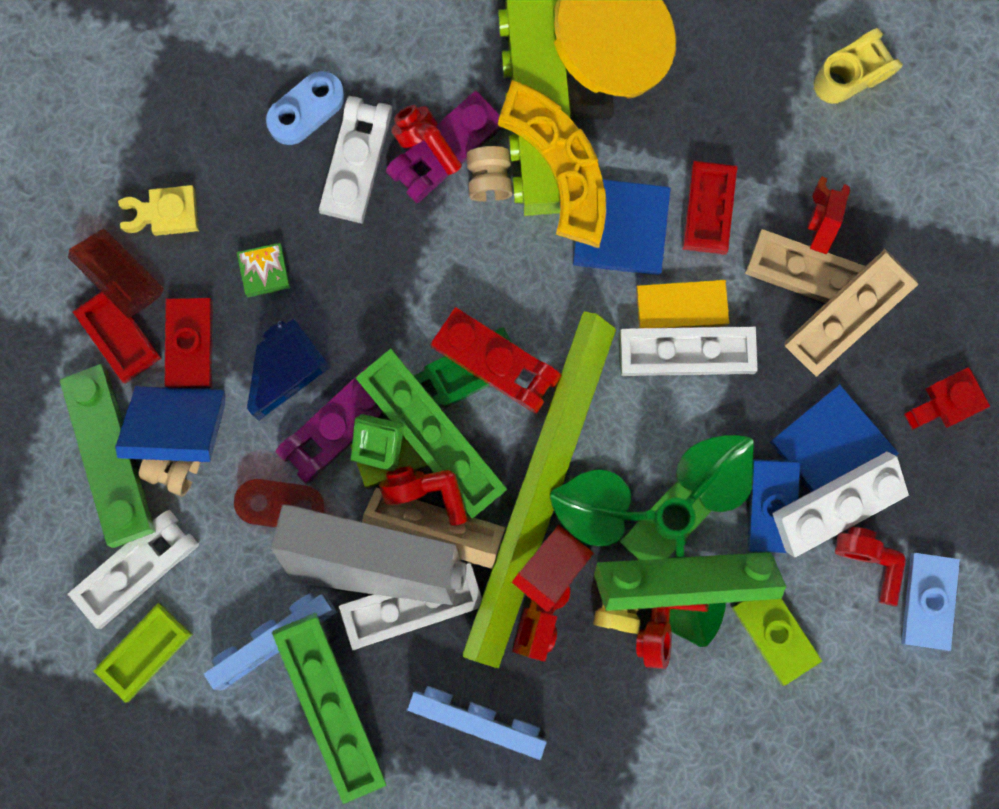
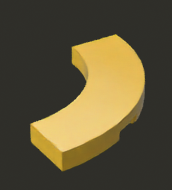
(567, 155)

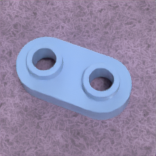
(307, 108)

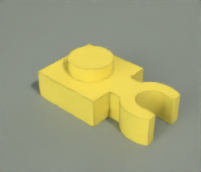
(168, 212)

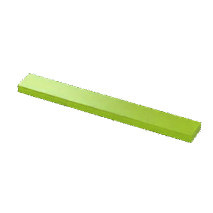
(545, 473)

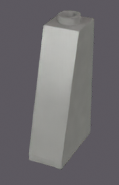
(365, 557)

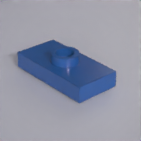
(773, 487)

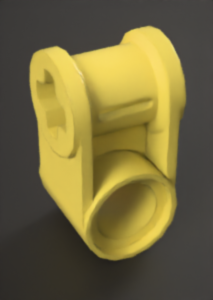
(860, 64)

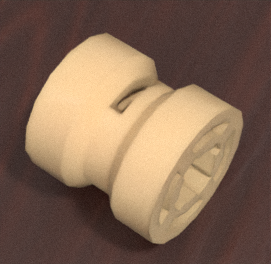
(489, 172)
(169, 473)

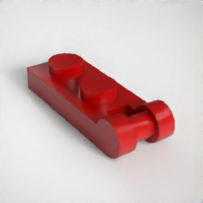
(494, 359)

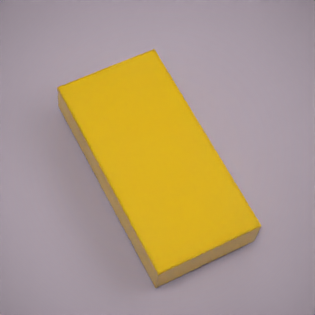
(683, 305)

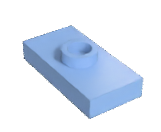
(930, 601)

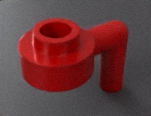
(419, 125)
(407, 485)
(863, 546)
(656, 640)

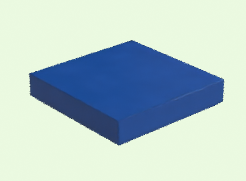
(632, 230)
(171, 424)
(831, 440)

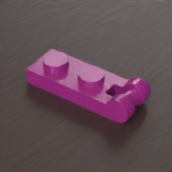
(464, 129)
(330, 428)

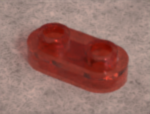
(277, 495)

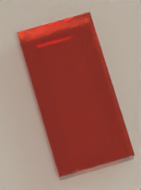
(115, 273)

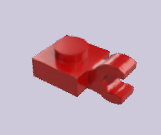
(826, 215)
(951, 400)
(538, 630)

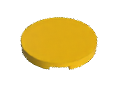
(615, 43)

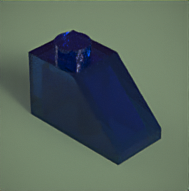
(282, 367)

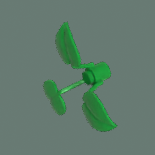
(713, 470)

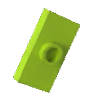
(777, 638)

